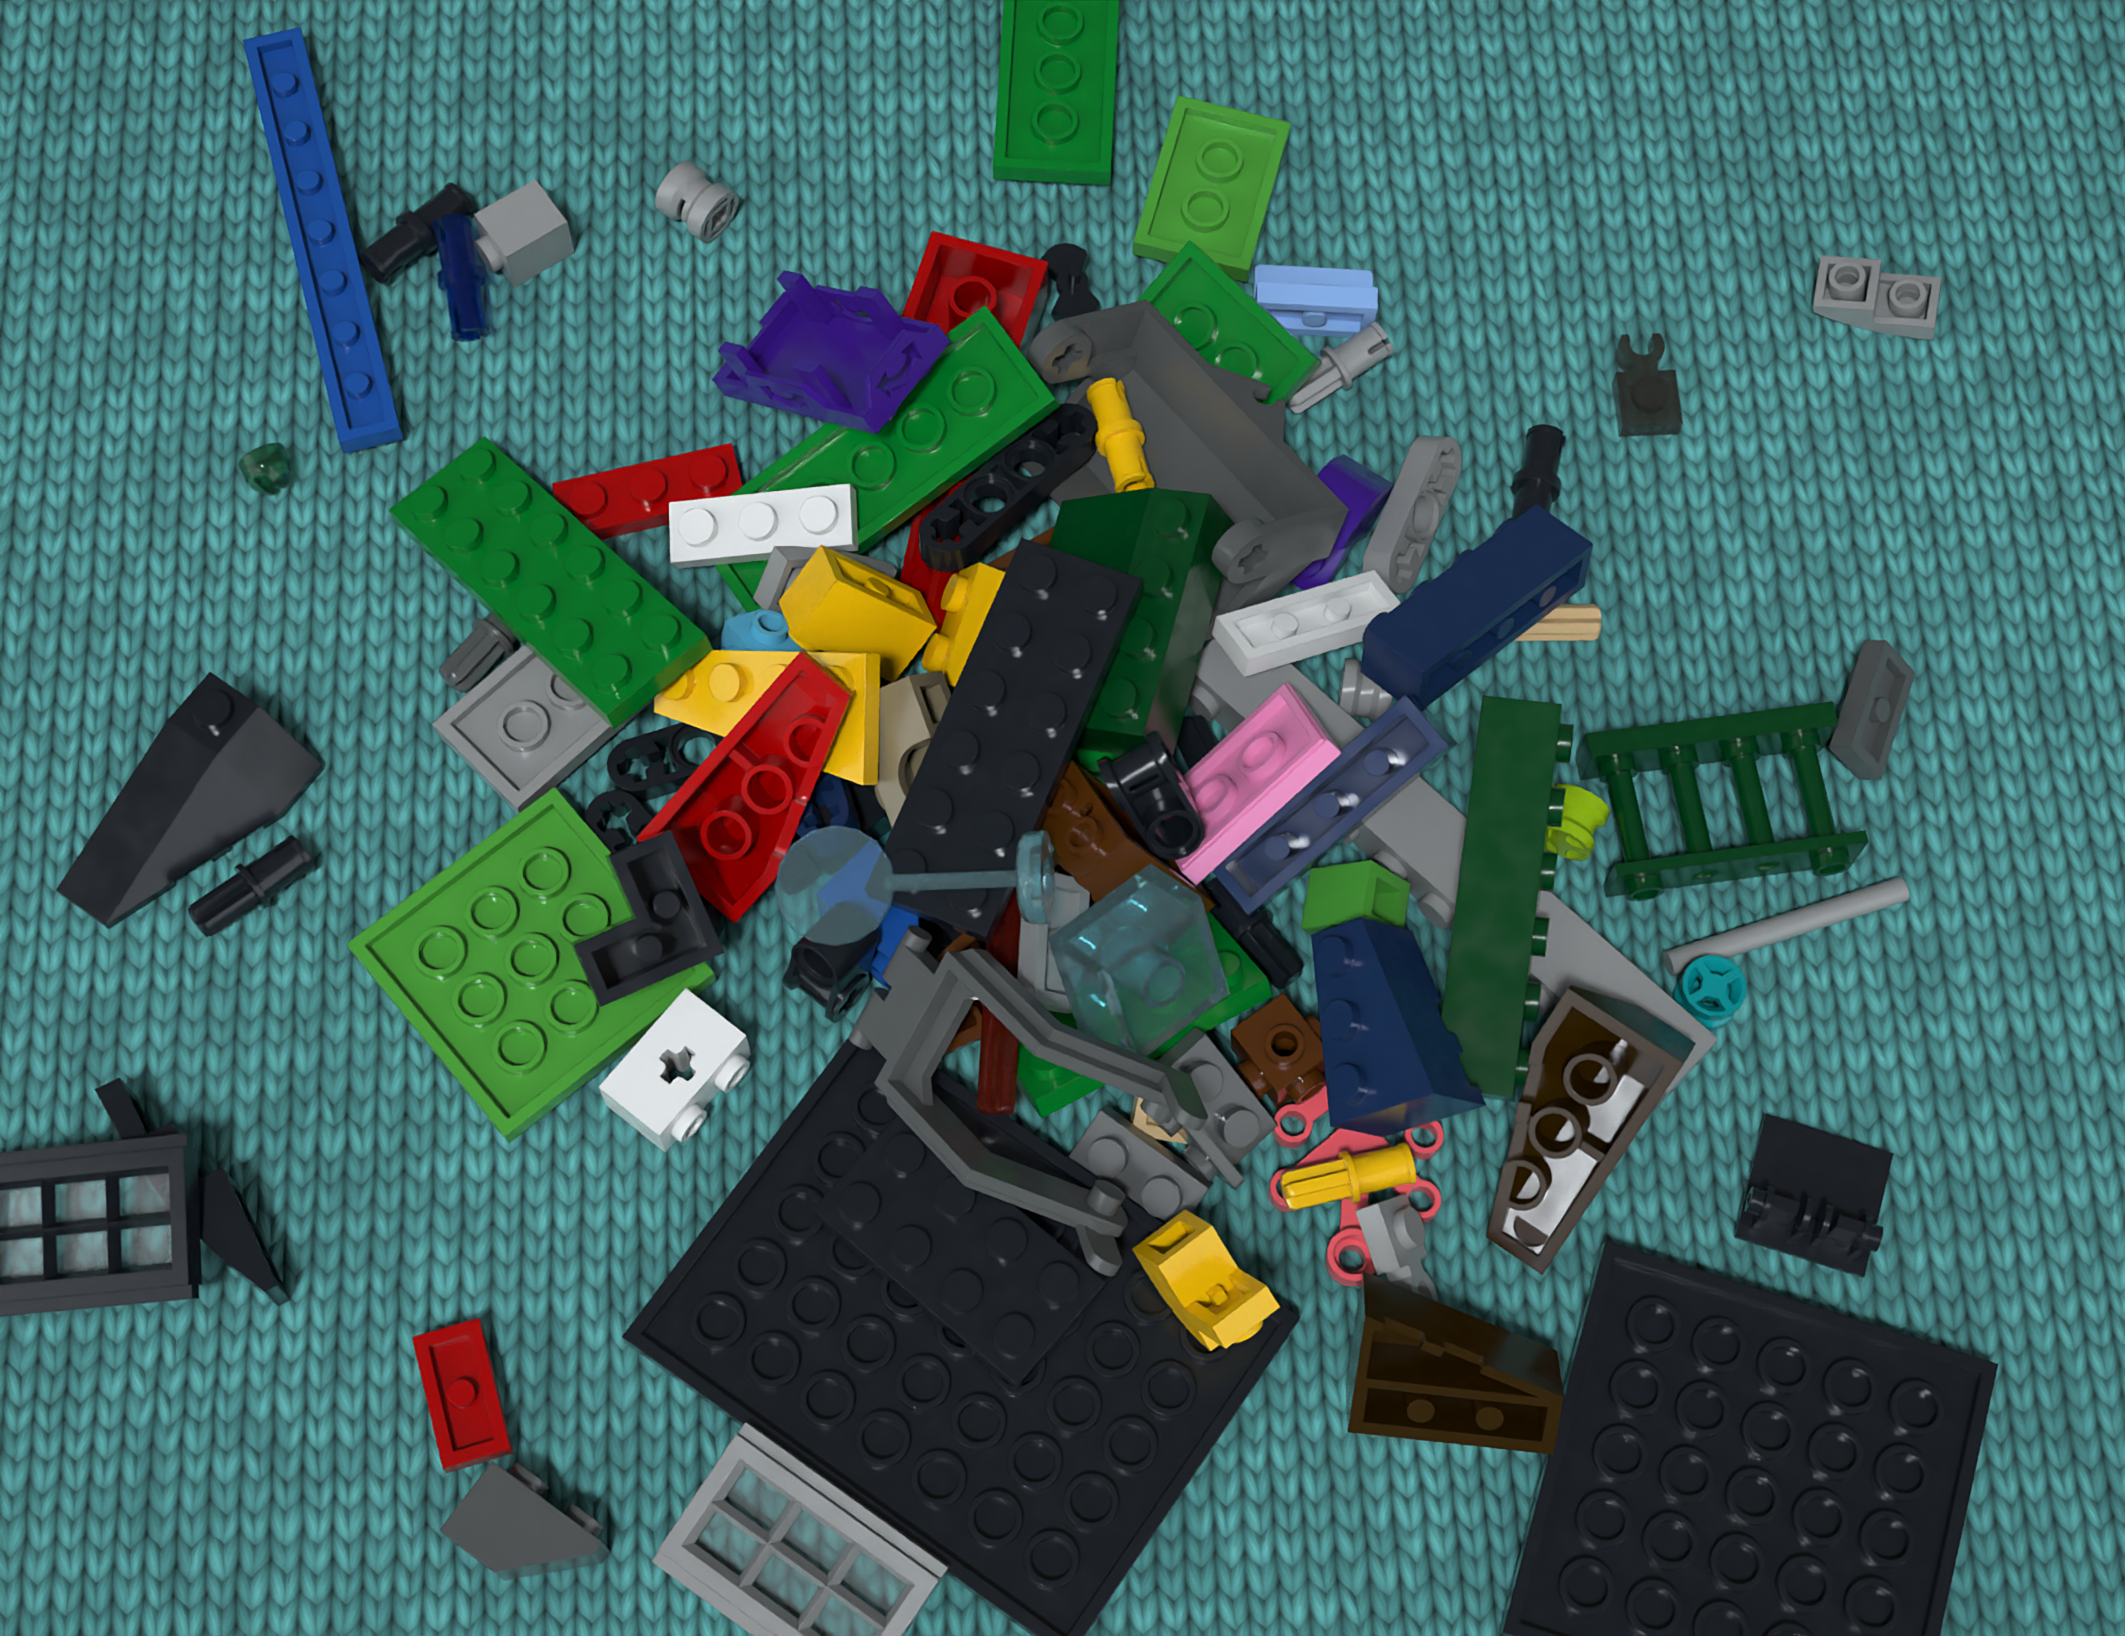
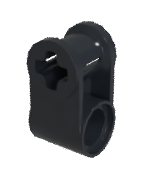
(1150, 789)
(831, 974)

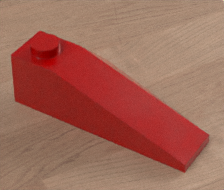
(753, 788)

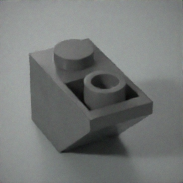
(519, 1532)

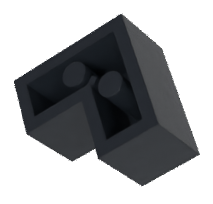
(665, 928)

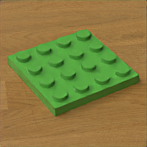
(491, 969)

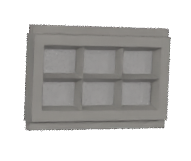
(795, 1550)

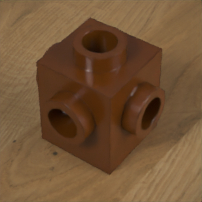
(1261, 1047)

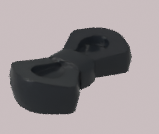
(1067, 269)

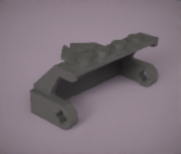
(1200, 438)

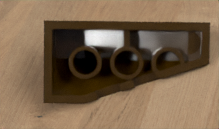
(1583, 1101)

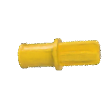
(1348, 1177)

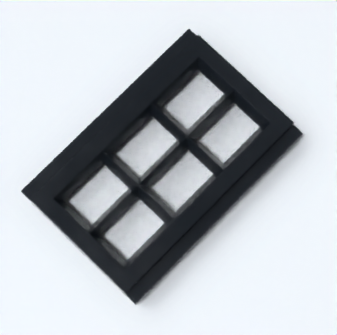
(99, 1225)

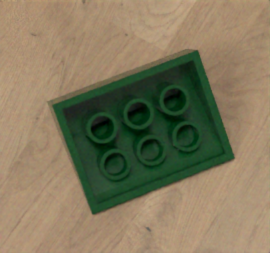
(1169, 545)

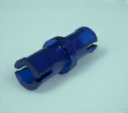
(461, 277)

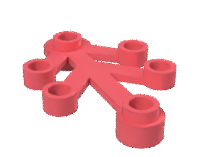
(1350, 1232)

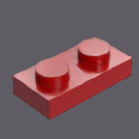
(462, 1395)

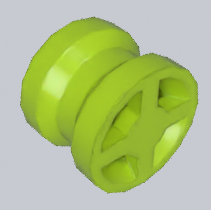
(1581, 817)

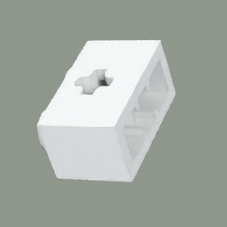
(681, 1038)

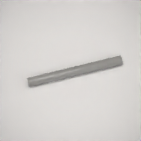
(1789, 924)

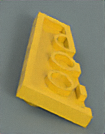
(729, 682)

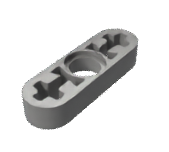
(1413, 511)

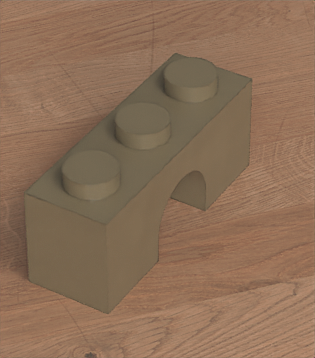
(907, 723)

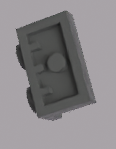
(1234, 1114)

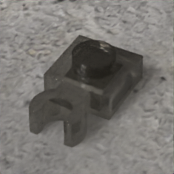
(1643, 395)

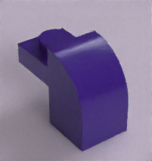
(1365, 497)

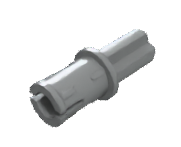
(1342, 365)

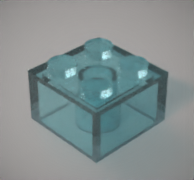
(1140, 963)

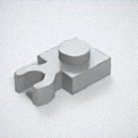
(1397, 1243)

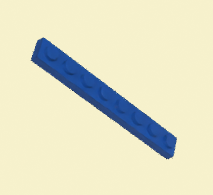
(322, 241)

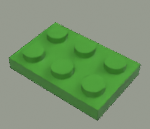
(1212, 185)

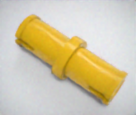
(1119, 436)

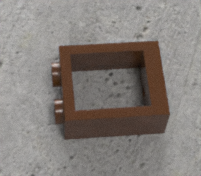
(1100, 839)

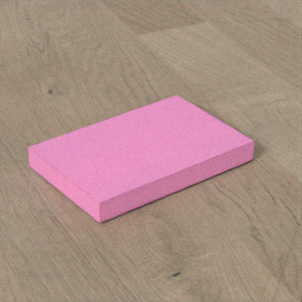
(1254, 775)

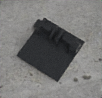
(1814, 1196)

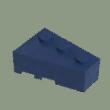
(1382, 1033)

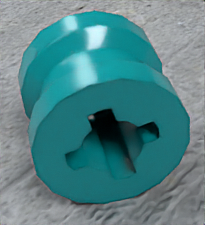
(1719, 982)

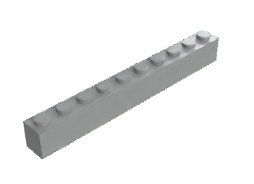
(1423, 843)

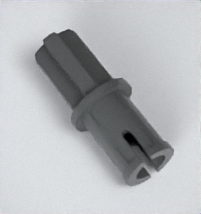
(477, 653)

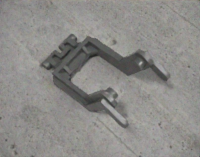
(916, 1026)

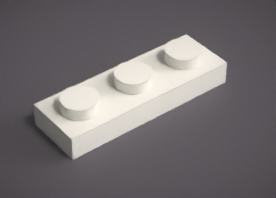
(752, 524)
(1302, 623)

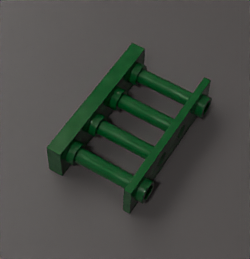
(1738, 743)

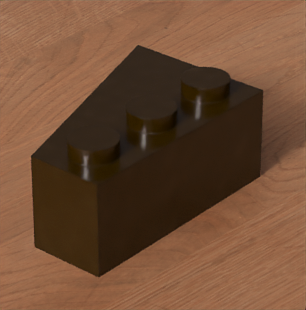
(1447, 1375)

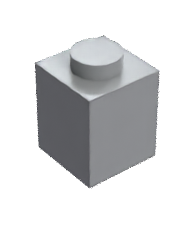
(522, 234)

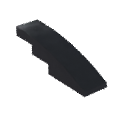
(223, 1213)

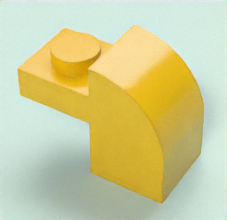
(1203, 1282)

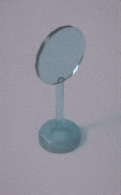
(842, 884)

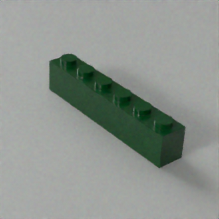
(1501, 888)

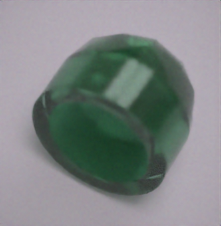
(267, 468)

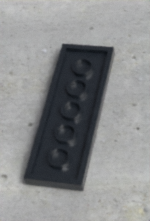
(1009, 730)

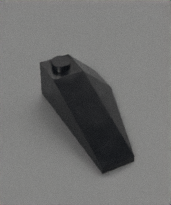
(197, 790)

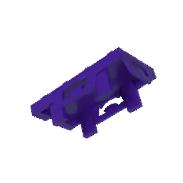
(830, 360)

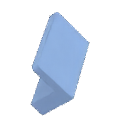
(1317, 298)

